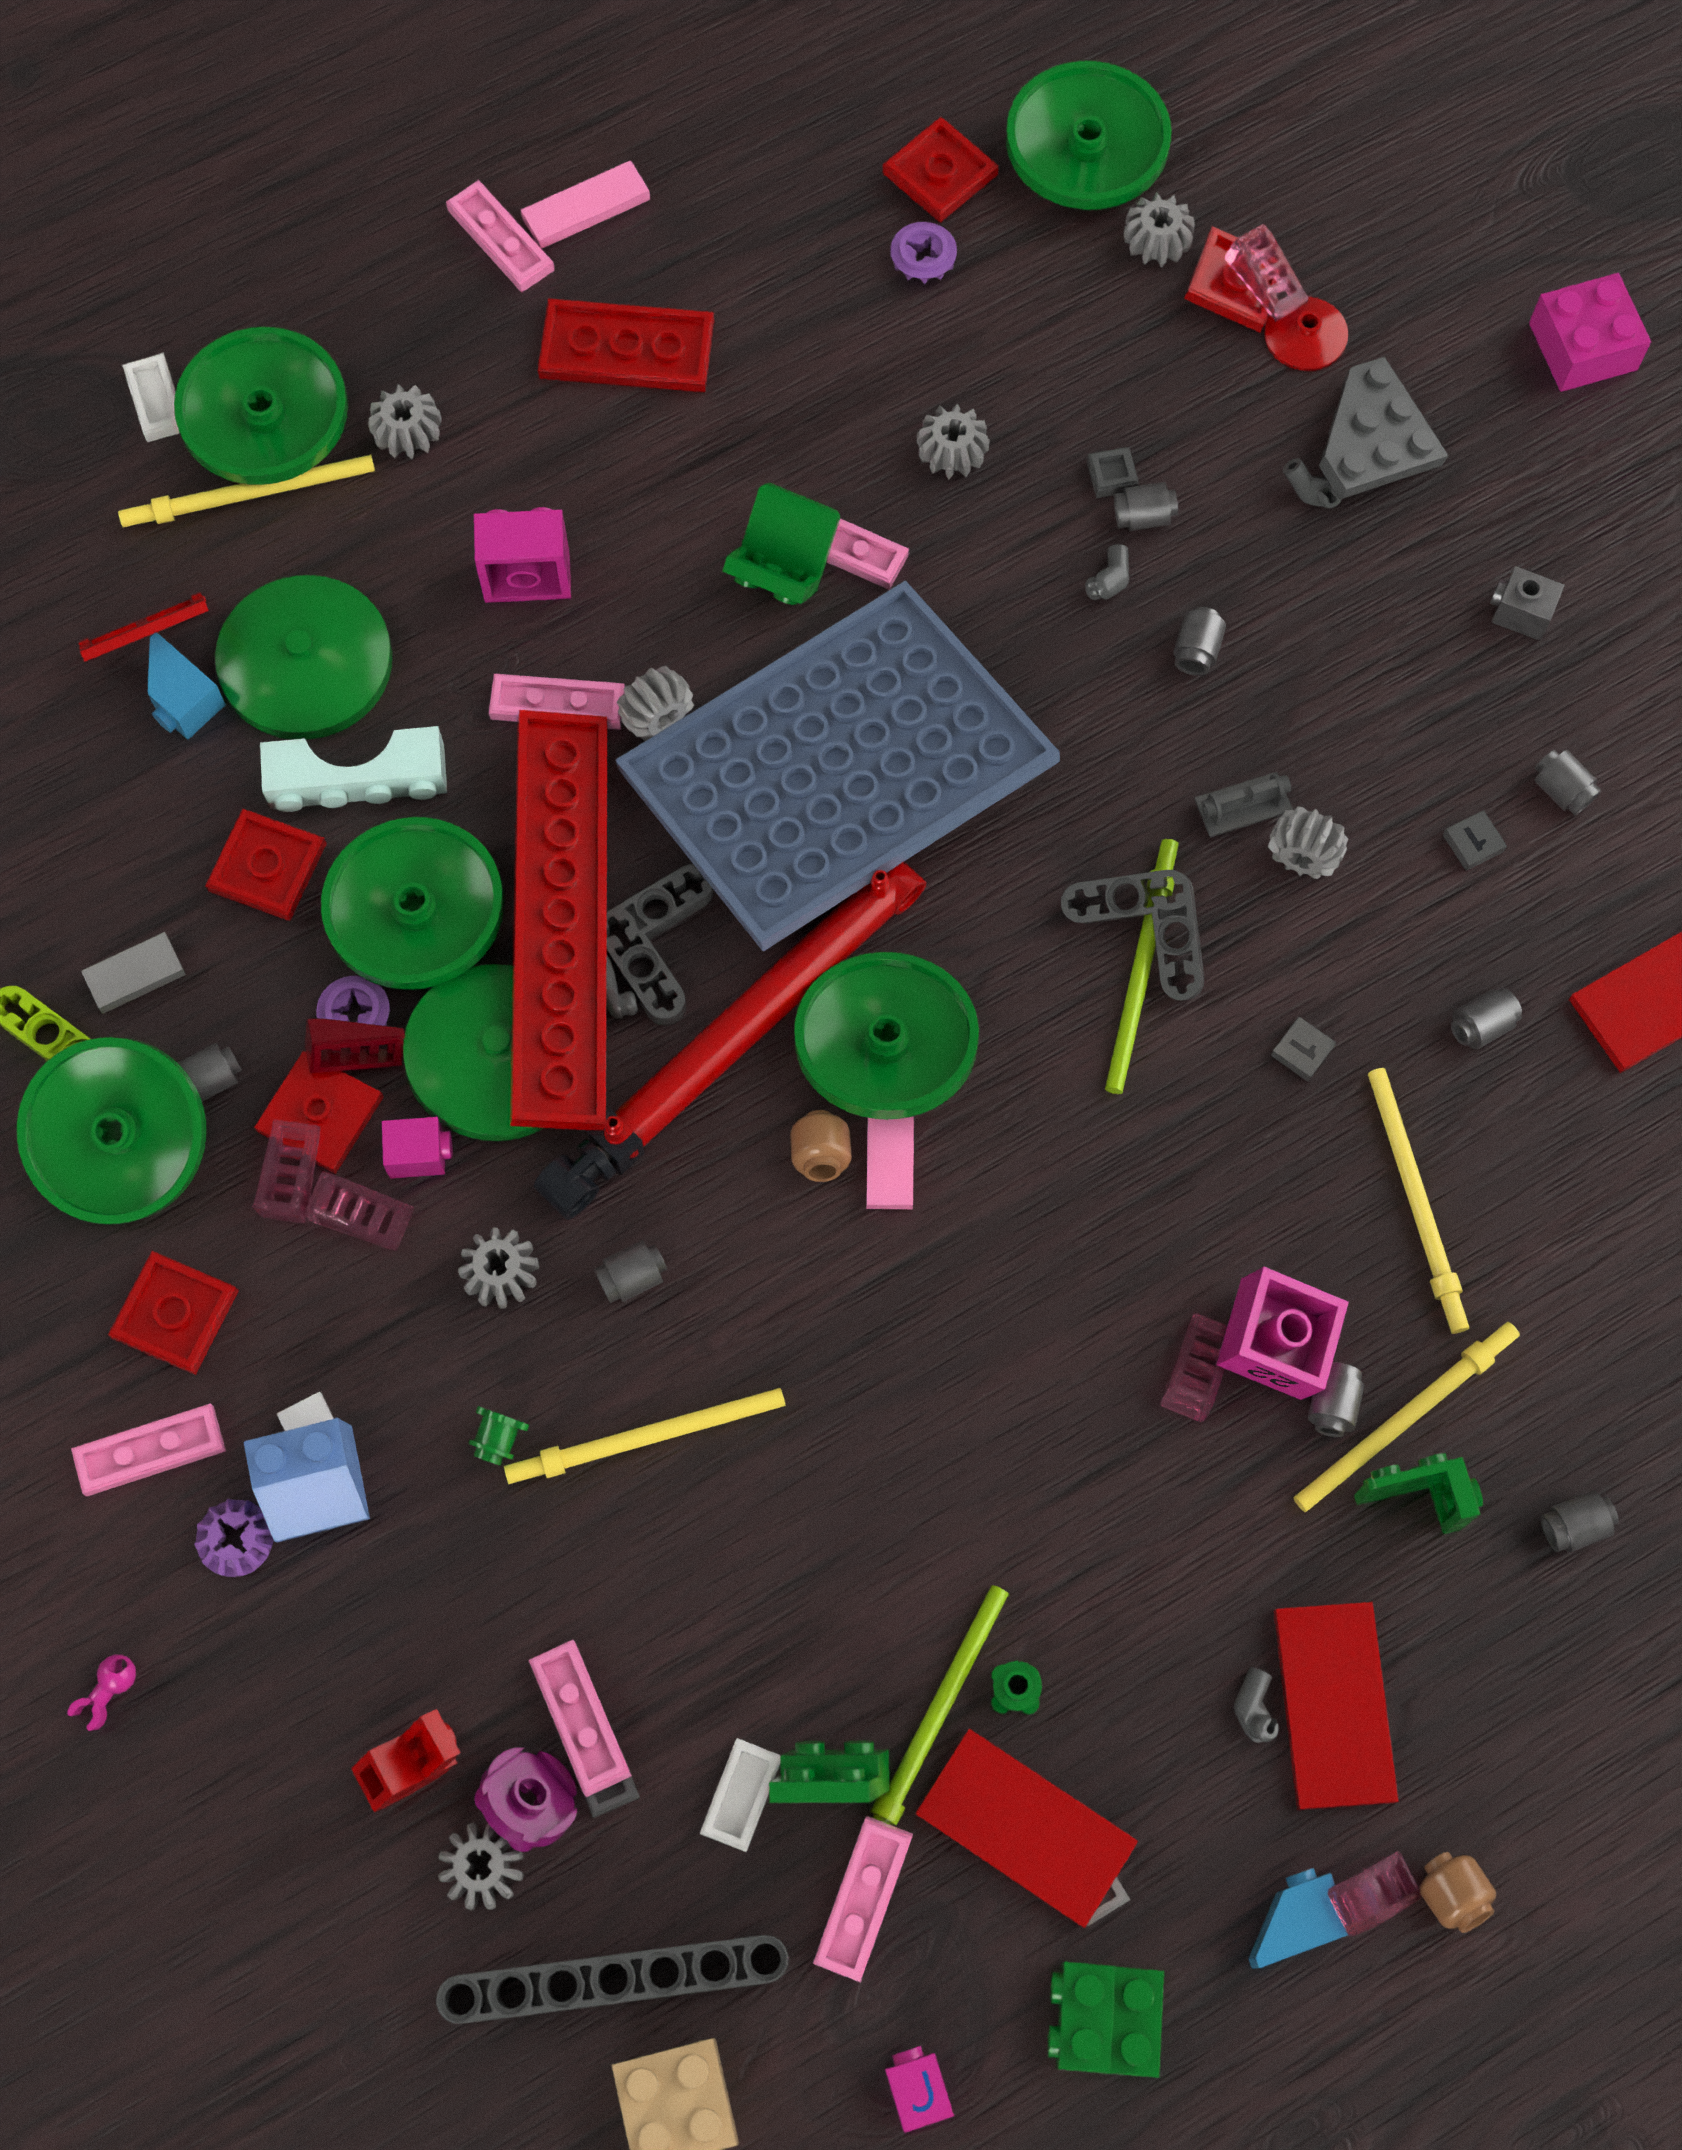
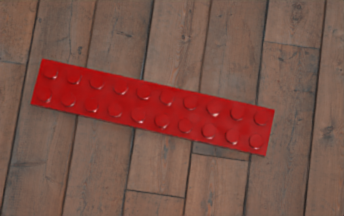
(560, 923)

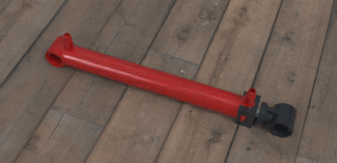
(729, 1036)

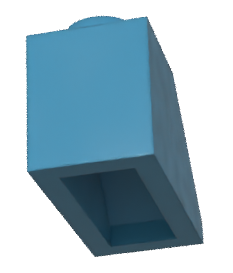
(179, 690)
(1297, 1920)

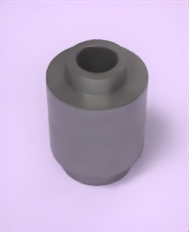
(1145, 506)
(1199, 641)
(1567, 781)
(1486, 1018)
(211, 1070)
(631, 1271)
(1338, 1405)
(1579, 1522)

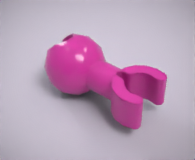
(111, 1681)

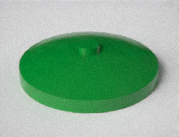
(1088, 135)
(261, 405)
(303, 657)
(412, 903)
(886, 1035)
(462, 1054)
(111, 1130)

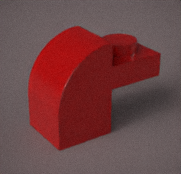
(407, 1761)

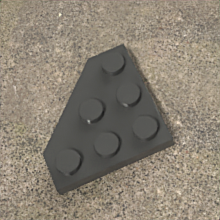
(1376, 433)

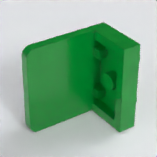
(784, 545)
(1451, 1489)

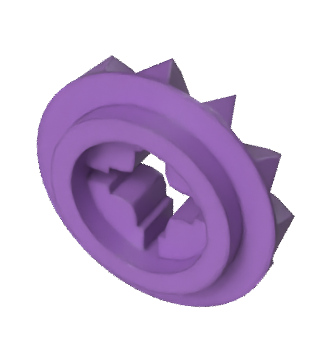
(915, 239)
(369, 996)
(255, 1538)

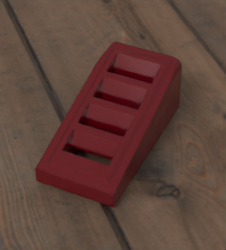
(337, 1045)

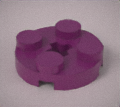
(510, 1815)

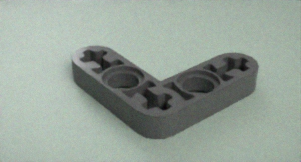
(1163, 916)
(642, 929)

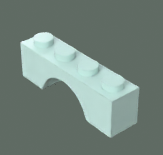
(407, 767)

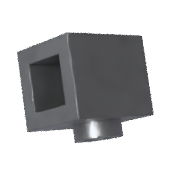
(1526, 602)

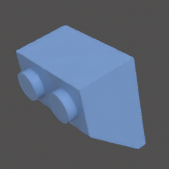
(307, 1479)

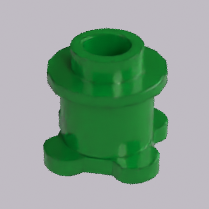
(495, 1436)
(1006, 1700)

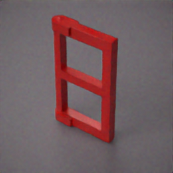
(144, 627)

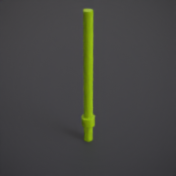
(1139, 977)
(889, 1807)

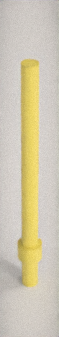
(164, 509)
(1444, 1282)
(1474, 1359)
(554, 1461)

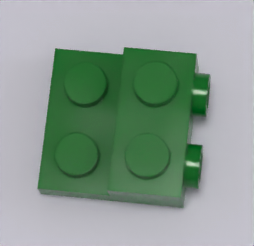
(831, 1776)
(1107, 2019)

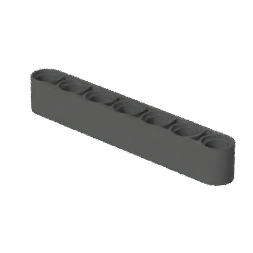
(588, 1976)

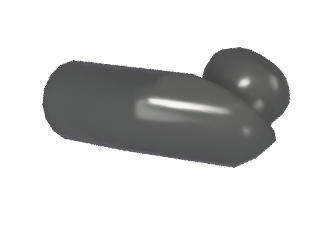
(1310, 488)
(1113, 578)
(618, 1004)
(1251, 1709)

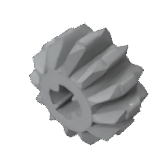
(1159, 229)
(404, 421)
(953, 441)
(654, 702)
(1308, 842)
(485, 1280)
(464, 1867)

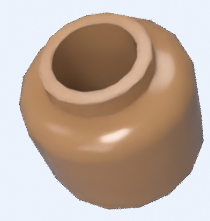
(820, 1146)
(1457, 1892)

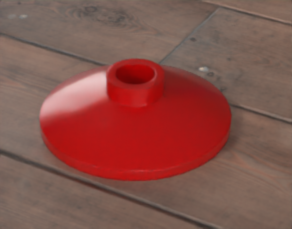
(1308, 347)

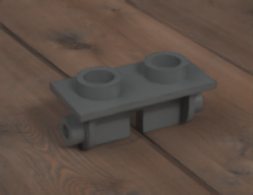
(1244, 803)

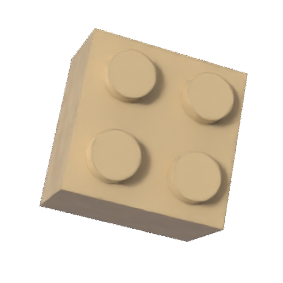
(676, 2100)

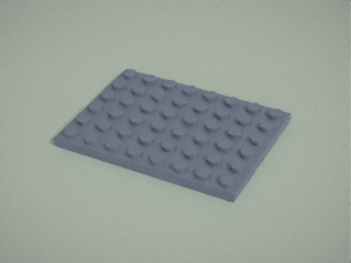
(836, 763)

